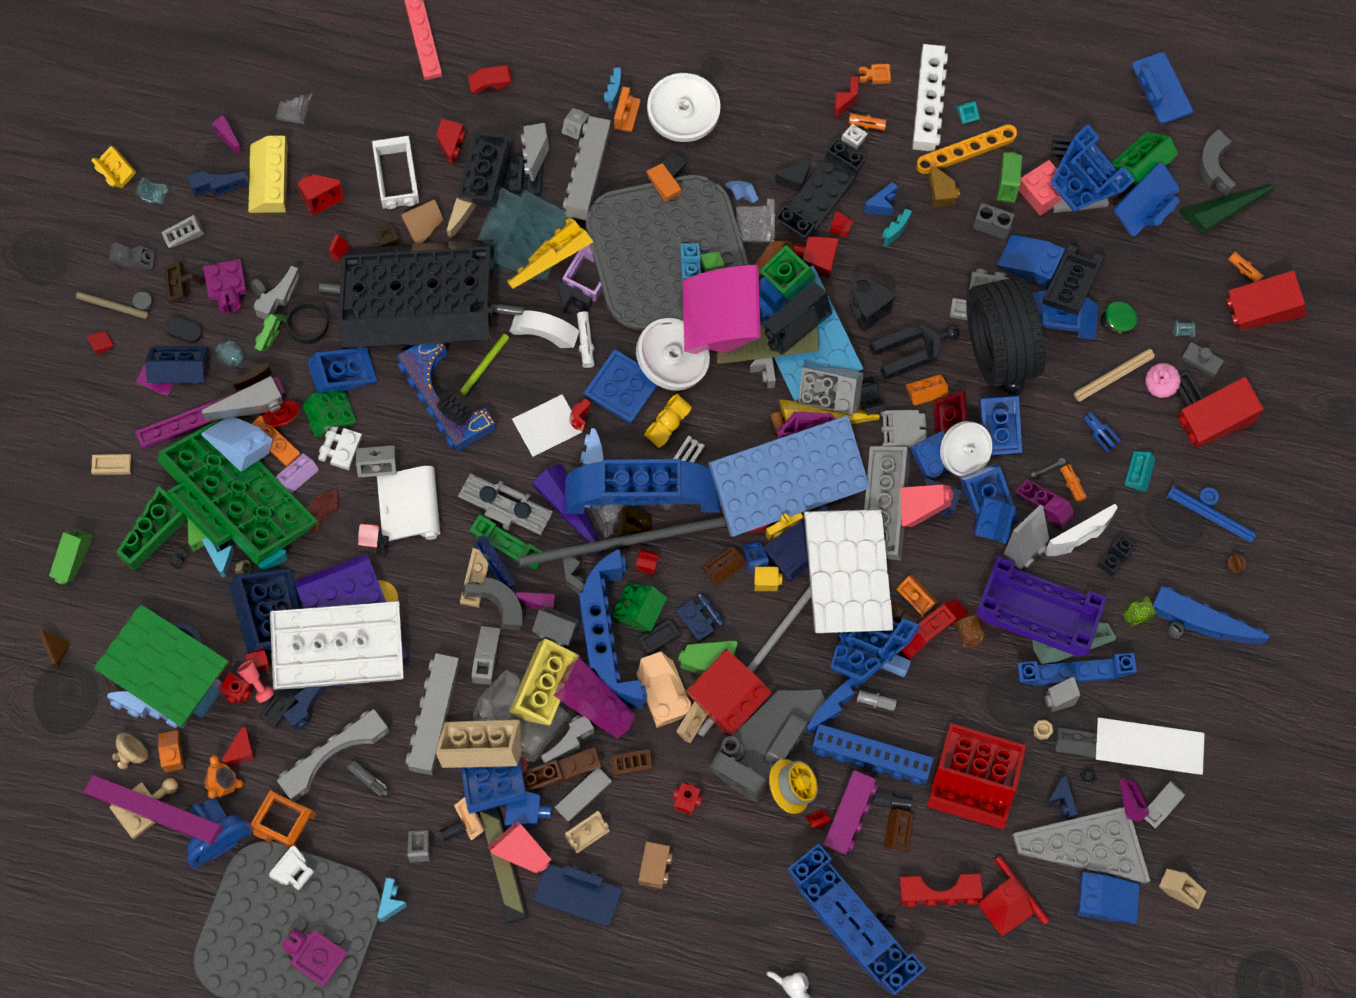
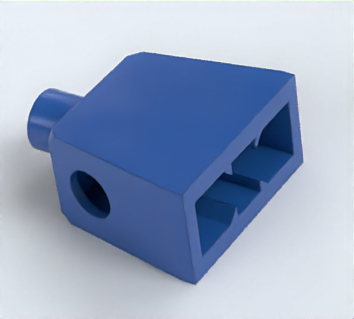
(526, 811)

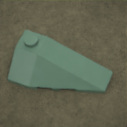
(1049, 654)

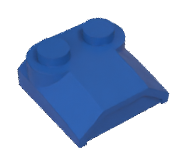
(928, 456)

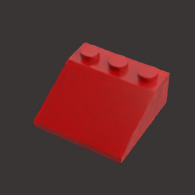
(728, 692)

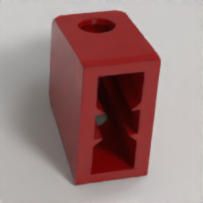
(818, 253)

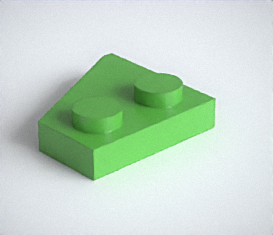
(270, 331)

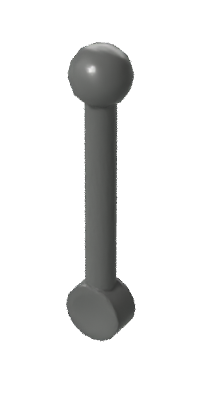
(1061, 462)

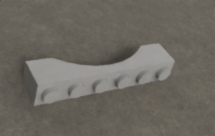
(364, 731)

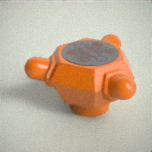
(220, 779)

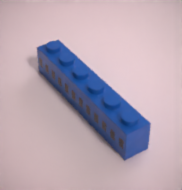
(872, 754)

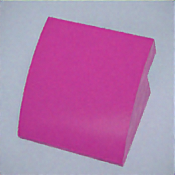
(721, 309)

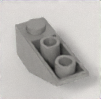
(537, 146)
(485, 655)

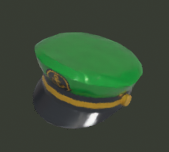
(1118, 317)

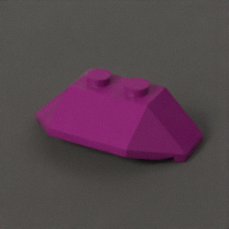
(802, 420)

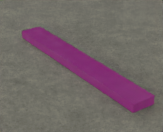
(181, 423)
(153, 810)

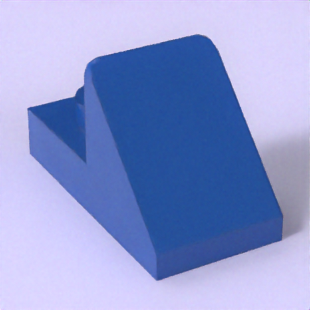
(881, 201)

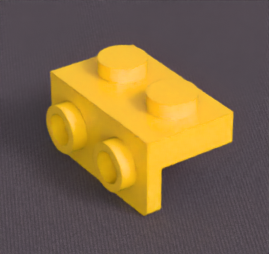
(114, 167)

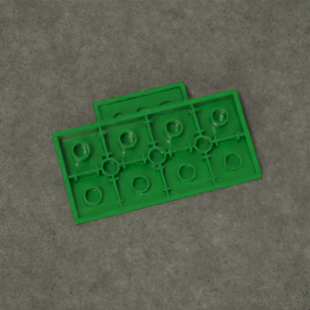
(233, 503)

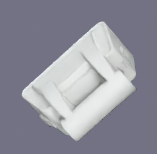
(289, 867)

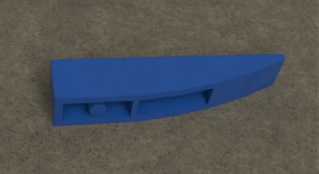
(1204, 619)

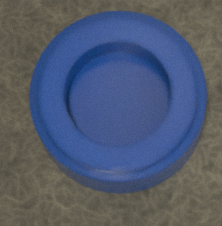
(1209, 496)

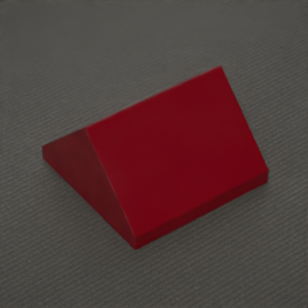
(950, 411)

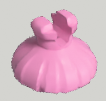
(1163, 387)

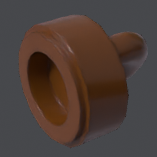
(1236, 564)

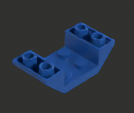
(1084, 324)

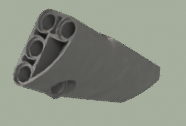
(764, 740)

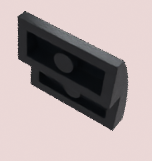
(517, 180)

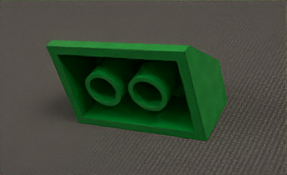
(1145, 154)

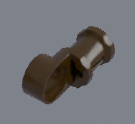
(900, 613)

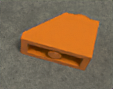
(170, 751)

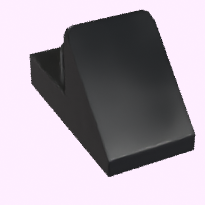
(570, 295)

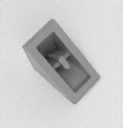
(418, 846)

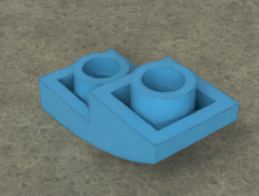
(613, 89)
(690, 260)

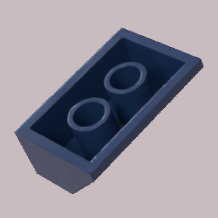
(176, 365)

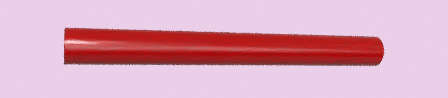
(1035, 907)

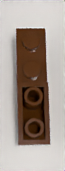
(562, 770)

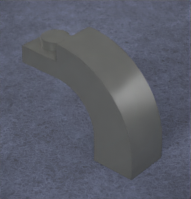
(1209, 165)
(502, 596)

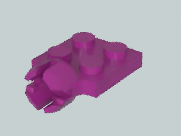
(225, 284)
(314, 955)

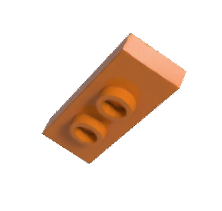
(280, 446)

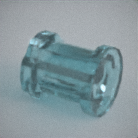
(1182, 328)

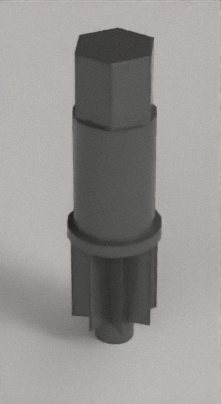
(368, 779)

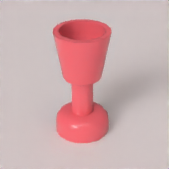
(251, 675)

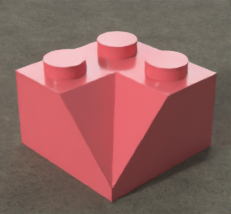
(1037, 188)

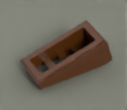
(632, 770)

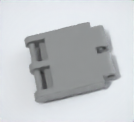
(903, 427)

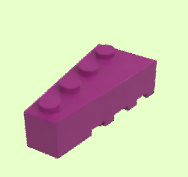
(593, 699)
(850, 811)

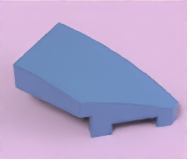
(742, 190)

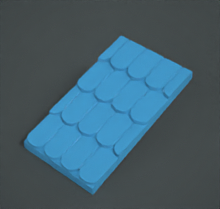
(834, 350)

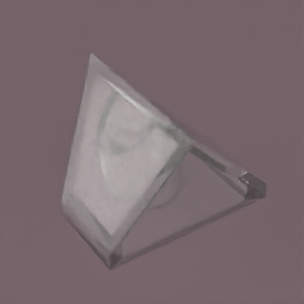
(294, 110)

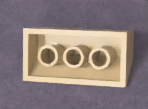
(479, 744)

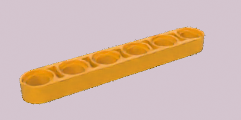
(967, 150)

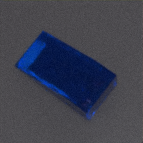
(790, 549)

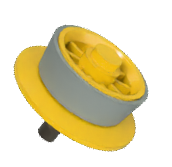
(792, 785)

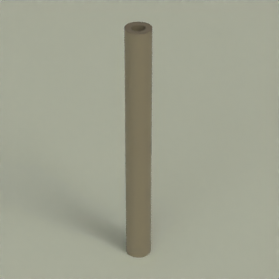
(112, 305)

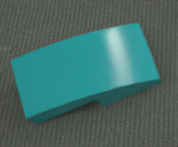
(895, 229)

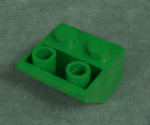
(639, 606)

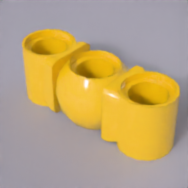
(668, 420)

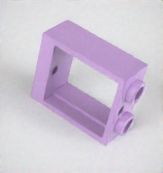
(567, 279)

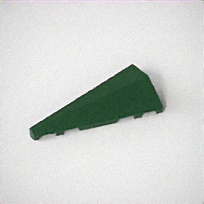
(1212, 213)

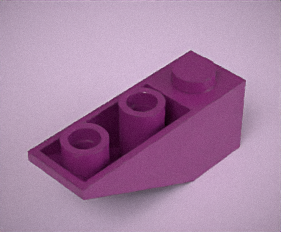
(1055, 507)

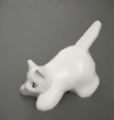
(794, 985)

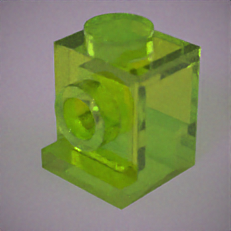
(1139, 612)

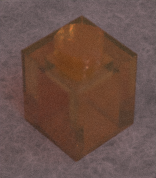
(969, 631)

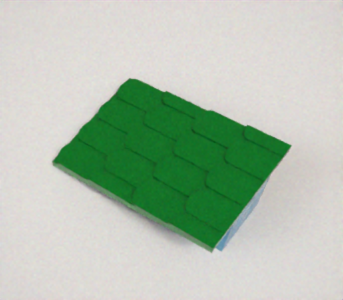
(163, 667)

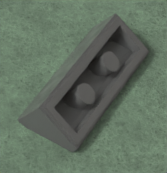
(1076, 742)

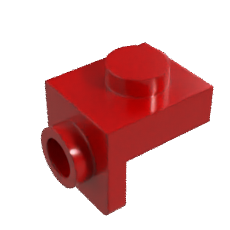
(578, 412)

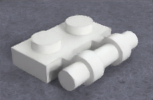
(345, 449)

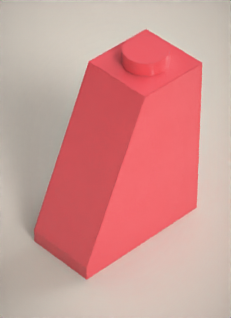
(923, 502)
(520, 848)

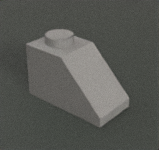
(1062, 695)

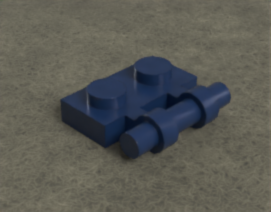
(694, 619)

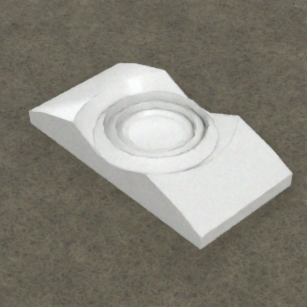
(1081, 533)

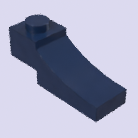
(218, 184)
(299, 714)

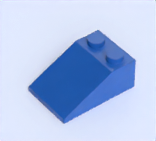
(1031, 259)
(341, 370)
(1002, 420)
(988, 484)
(1107, 898)

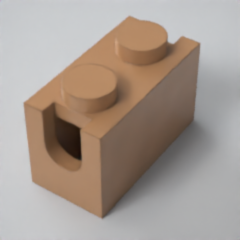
(654, 865)

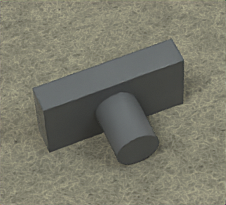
(1202, 359)

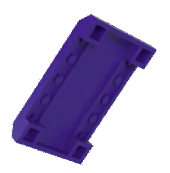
(342, 585)
(1040, 609)

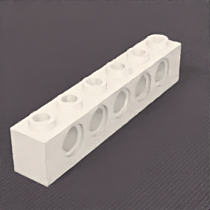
(930, 55)

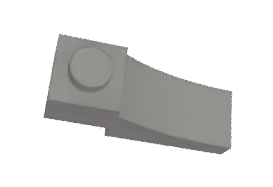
(278, 296)
(578, 729)

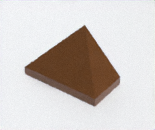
(55, 647)

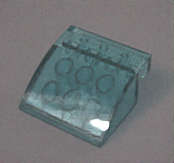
(520, 228)

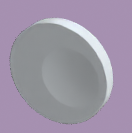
(966, 448)

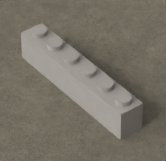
(588, 167)
(433, 714)

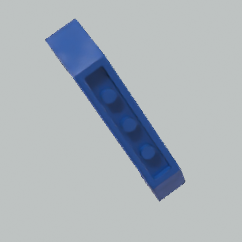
(1083, 671)

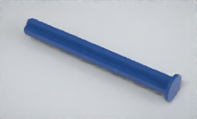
(1211, 514)

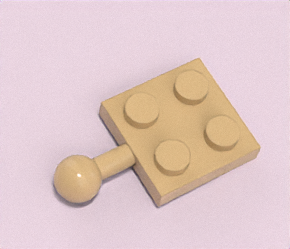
(135, 824)

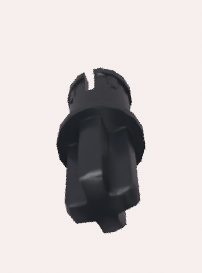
(892, 801)

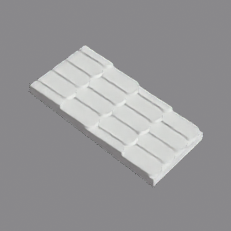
(848, 571)
(336, 645)

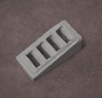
(187, 223)

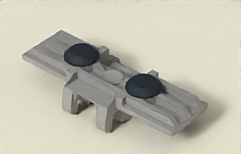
(502, 509)

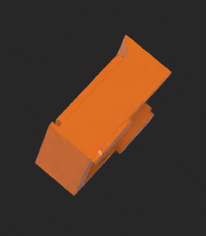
(270, 835)

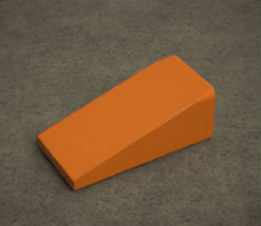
(664, 182)

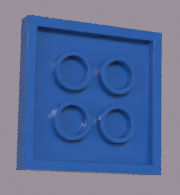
(621, 387)
(492, 786)

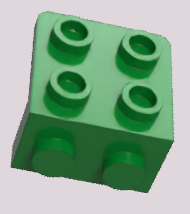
(328, 411)

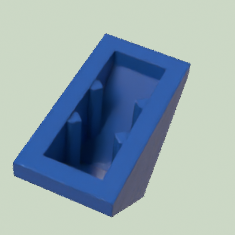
(754, 556)

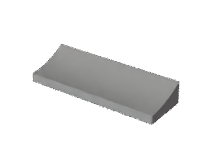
(886, 475)

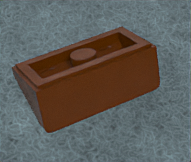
(724, 565)
(898, 830)

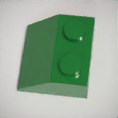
(787, 273)

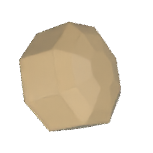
(1043, 730)

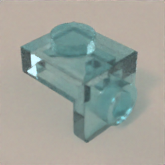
(151, 192)

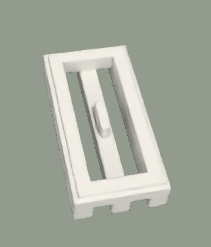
(694, 444)

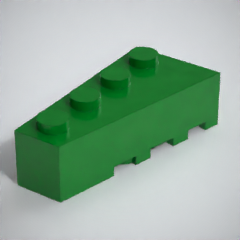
(151, 529)

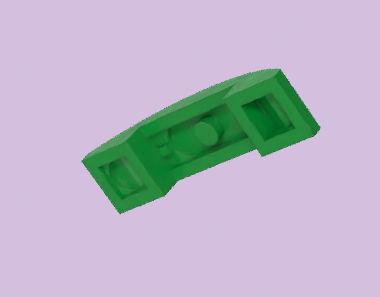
(503, 541)

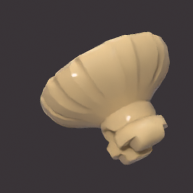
(129, 750)

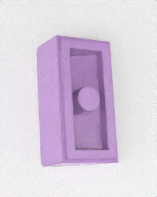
(297, 473)

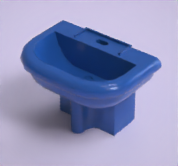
(233, 831)

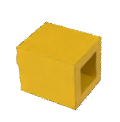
(767, 579)

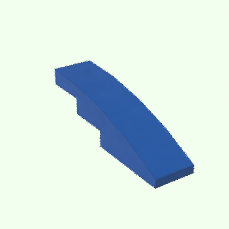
(831, 707)

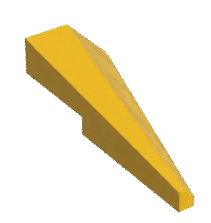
(562, 245)
(788, 408)

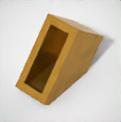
(942, 188)

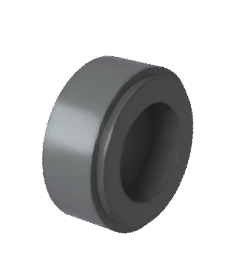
(258, 287)
(142, 301)

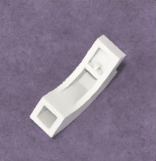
(546, 326)

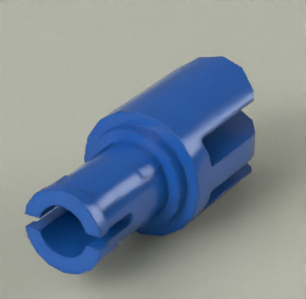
(1100, 430)

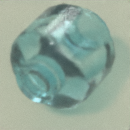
(229, 354)

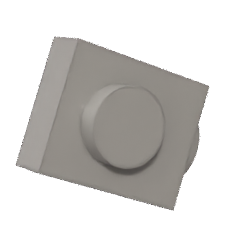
(574, 123)

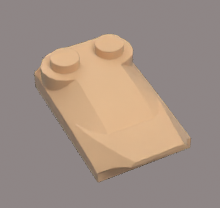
(663, 689)

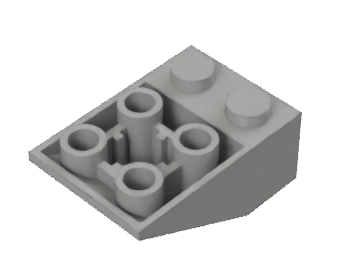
(831, 389)

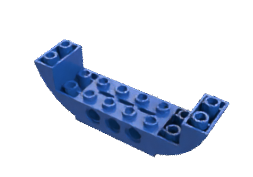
(640, 483)
(594, 603)
(853, 922)

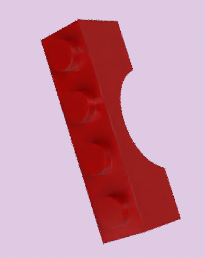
(914, 892)

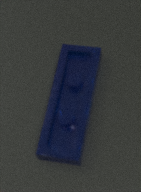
(495, 562)

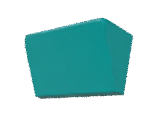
(1140, 470)

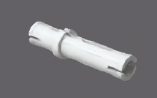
(586, 346)

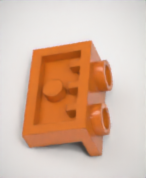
(626, 111)

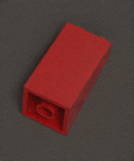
(1267, 301)
(1221, 413)

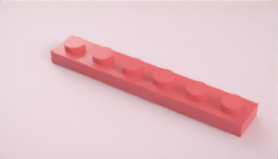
(423, 39)

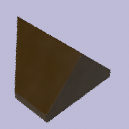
(633, 523)

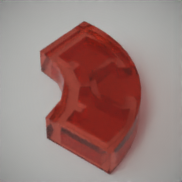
(323, 506)

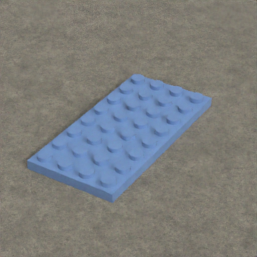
(788, 475)

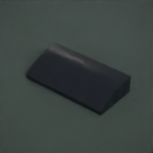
(485, 168)

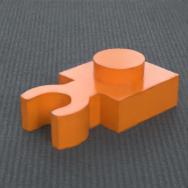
(878, 74)

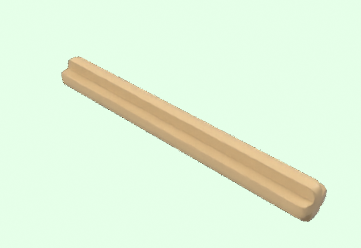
(1114, 375)

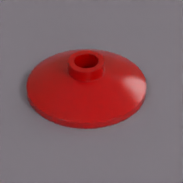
(283, 416)

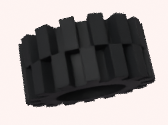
(454, 409)

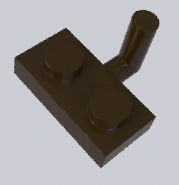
(176, 281)

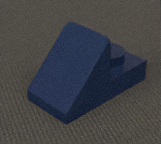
(1063, 794)

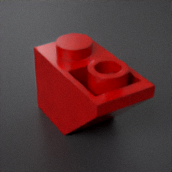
(449, 138)

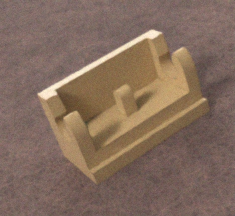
(587, 832)

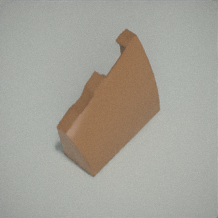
(422, 221)

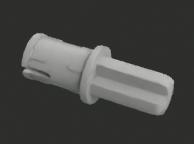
(876, 700)

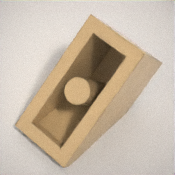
(1182, 888)

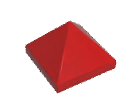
(818, 819)

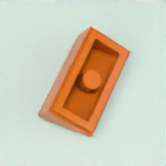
(927, 389)
(917, 595)

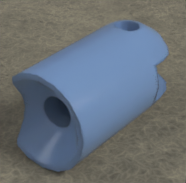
(897, 665)

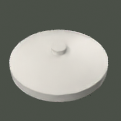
(683, 107)
(663, 356)

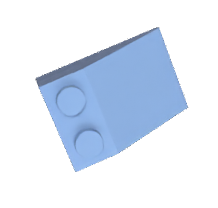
(239, 441)

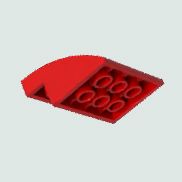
(976, 776)

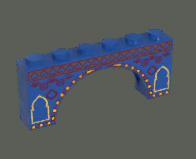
(419, 367)

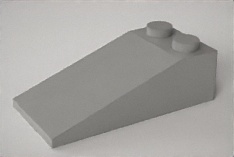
(252, 400)
(1028, 539)

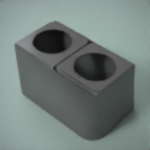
(997, 229)

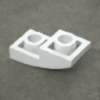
(854, 136)

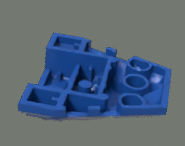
(1087, 174)
(867, 651)

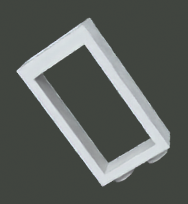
(391, 146)

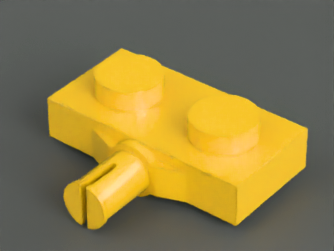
(784, 524)

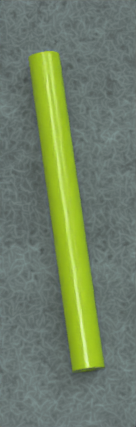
(484, 364)

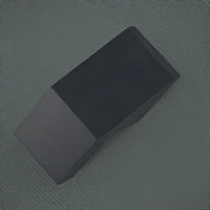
(870, 397)

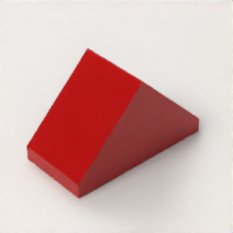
(240, 750)

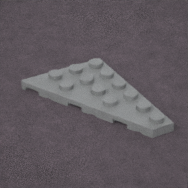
(1092, 843)

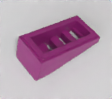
(225, 132)
(536, 600)
(1133, 801)

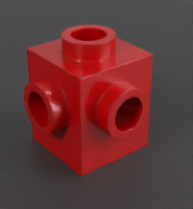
(235, 689)
(687, 805)

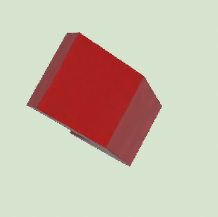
(494, 77)
(844, 100)

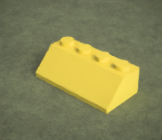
(268, 175)
(535, 695)

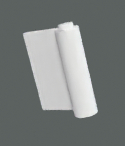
(409, 503)

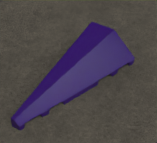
(552, 487)

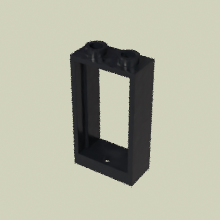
(810, 297)

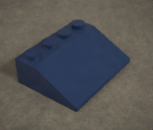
(255, 598)

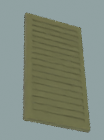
(759, 348)

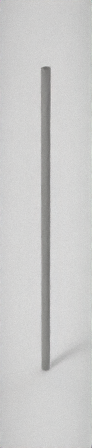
(770, 643)

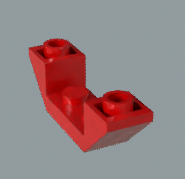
(934, 624)

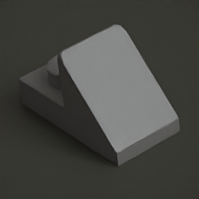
(767, 368)

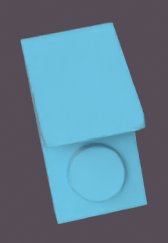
(221, 558)
(388, 906)

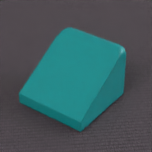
(968, 112)

